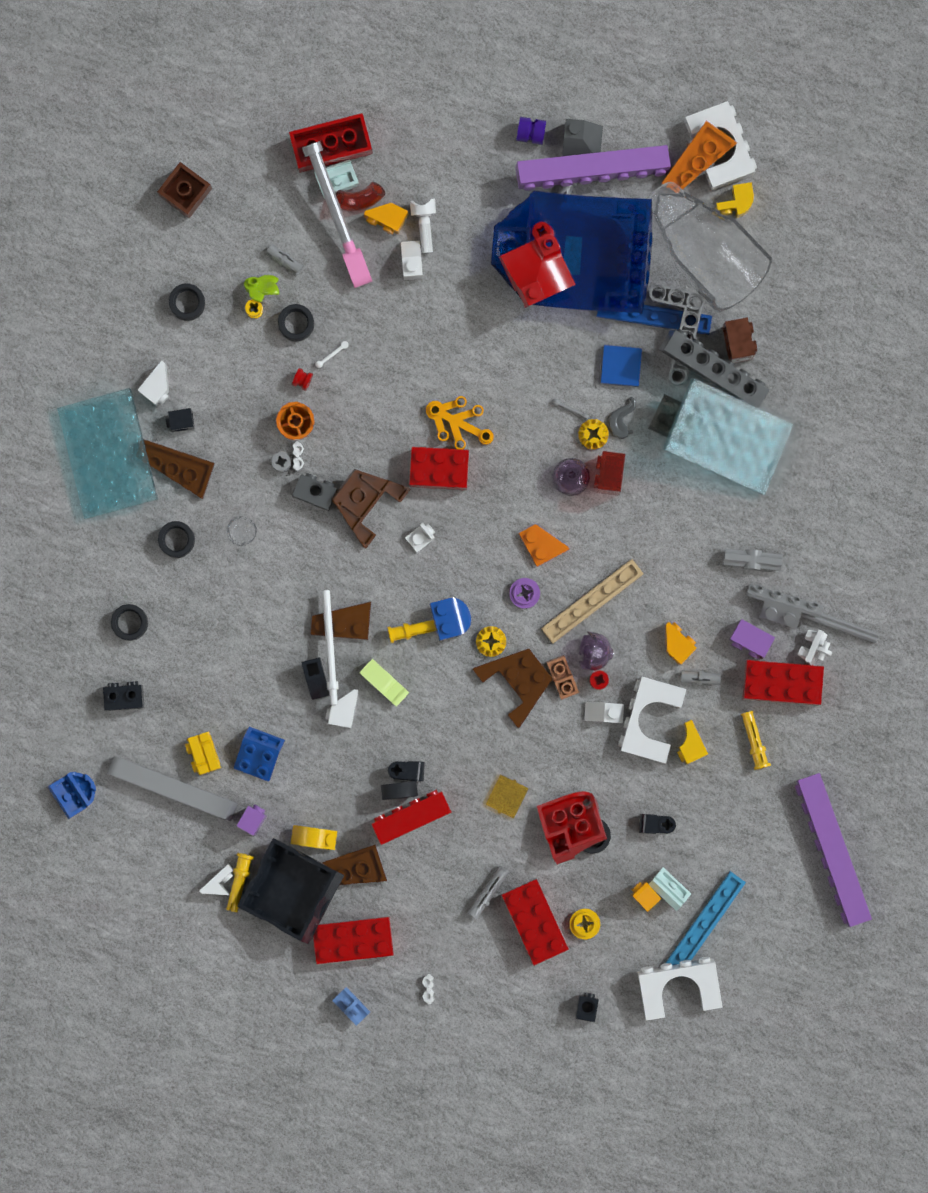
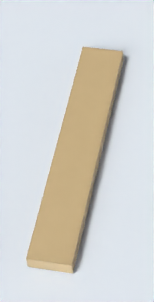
(592, 601)

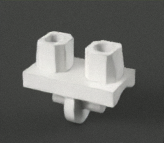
(817, 648)

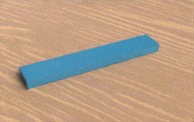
(707, 919)

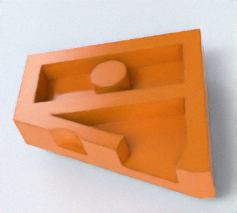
(541, 544)

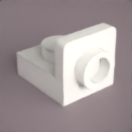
(421, 537)

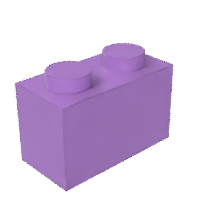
(751, 639)
(252, 819)

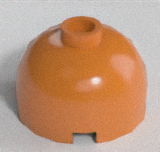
(295, 421)

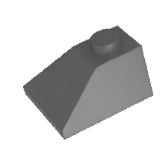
(581, 137)

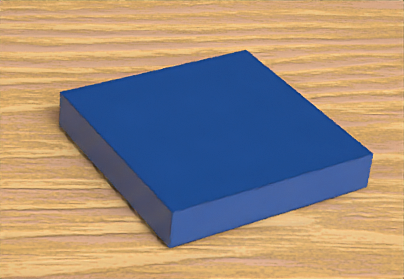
(621, 366)

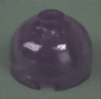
(574, 485)
(595, 651)

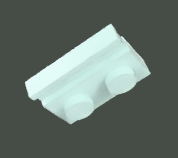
(341, 176)
(669, 889)

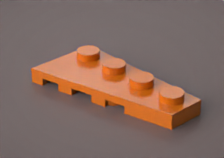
(702, 152)

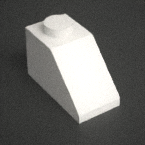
(411, 260)
(156, 385)
(343, 713)

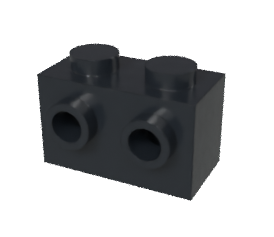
(123, 697)

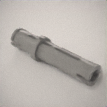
(501, 873)

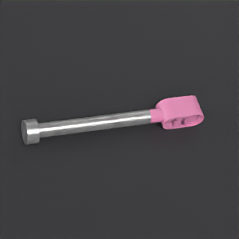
(352, 257)

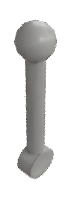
(556, 402)

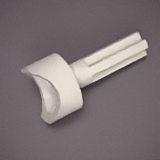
(423, 213)

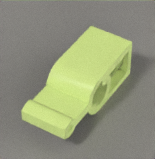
(384, 682)

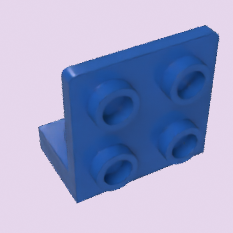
(258, 753)

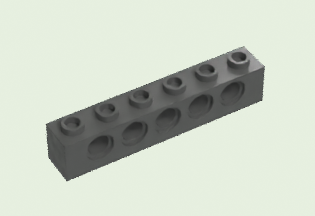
(672, 347)

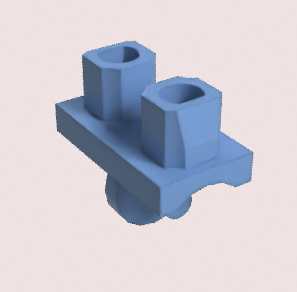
(351, 1006)

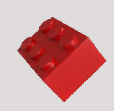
(439, 468)

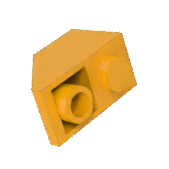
(388, 216)
(678, 645)
(645, 895)

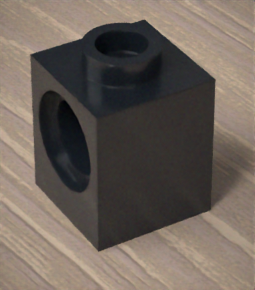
(180, 420)
(587, 1016)

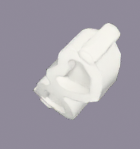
(298, 462)
(428, 994)

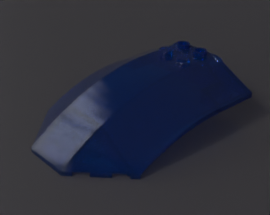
(600, 240)

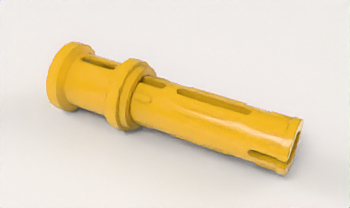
(407, 630)
(757, 750)
(241, 872)

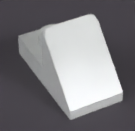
(604, 712)
(214, 885)

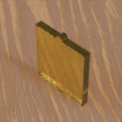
(507, 796)

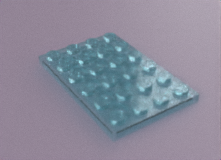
(728, 436)
(107, 453)

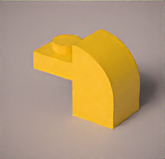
(741, 203)
(313, 837)

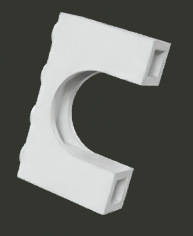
(740, 164)
(634, 740)
(653, 981)

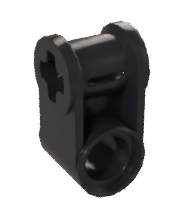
(410, 770)
(653, 824)

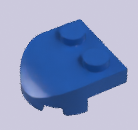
(450, 617)
(73, 793)

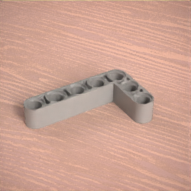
(688, 311)

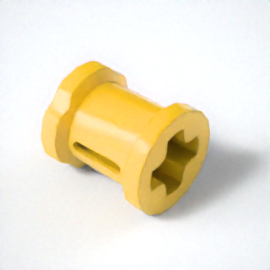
(252, 314)

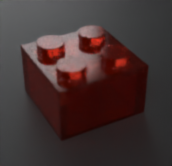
(610, 473)

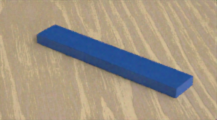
(659, 317)

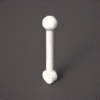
(344, 345)

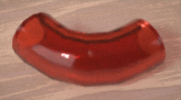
(362, 199)

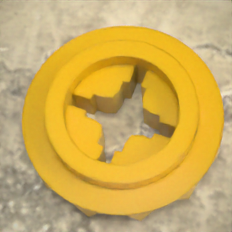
(584, 434)
(497, 648)
(579, 931)

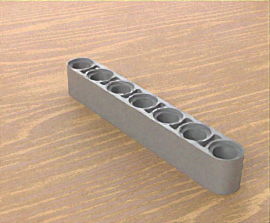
(172, 788)

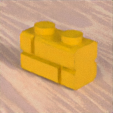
(203, 753)

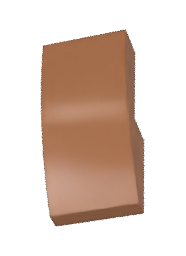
(562, 677)

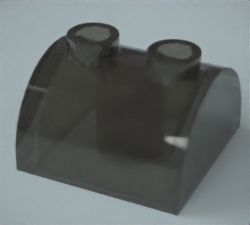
(665, 416)

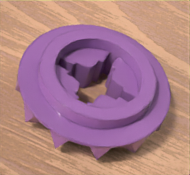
(528, 584)

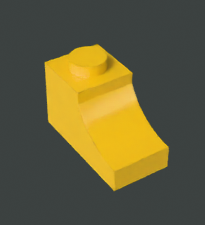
(692, 747)

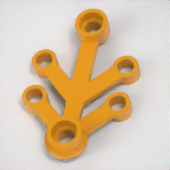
(457, 421)

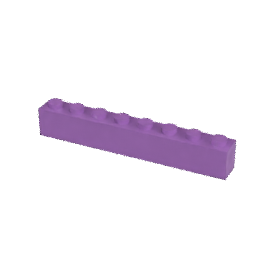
(592, 167)
(833, 849)

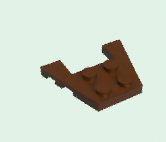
(359, 496)
(524, 675)

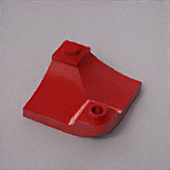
(537, 270)
(571, 824)

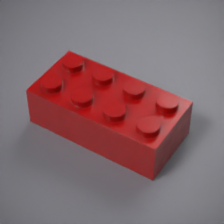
(339, 138)
(783, 682)
(413, 817)
(535, 922)
(353, 940)

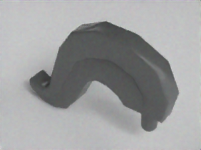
(616, 422)

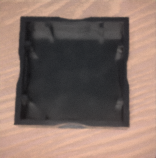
(291, 891)

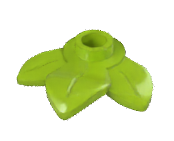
(261, 286)

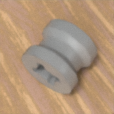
(282, 465)

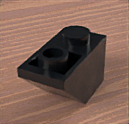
(315, 678)

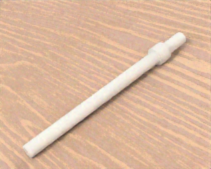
(332, 684)

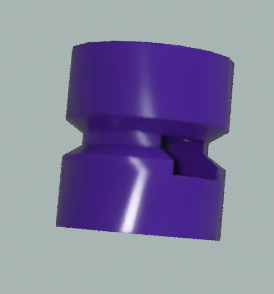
(531, 130)

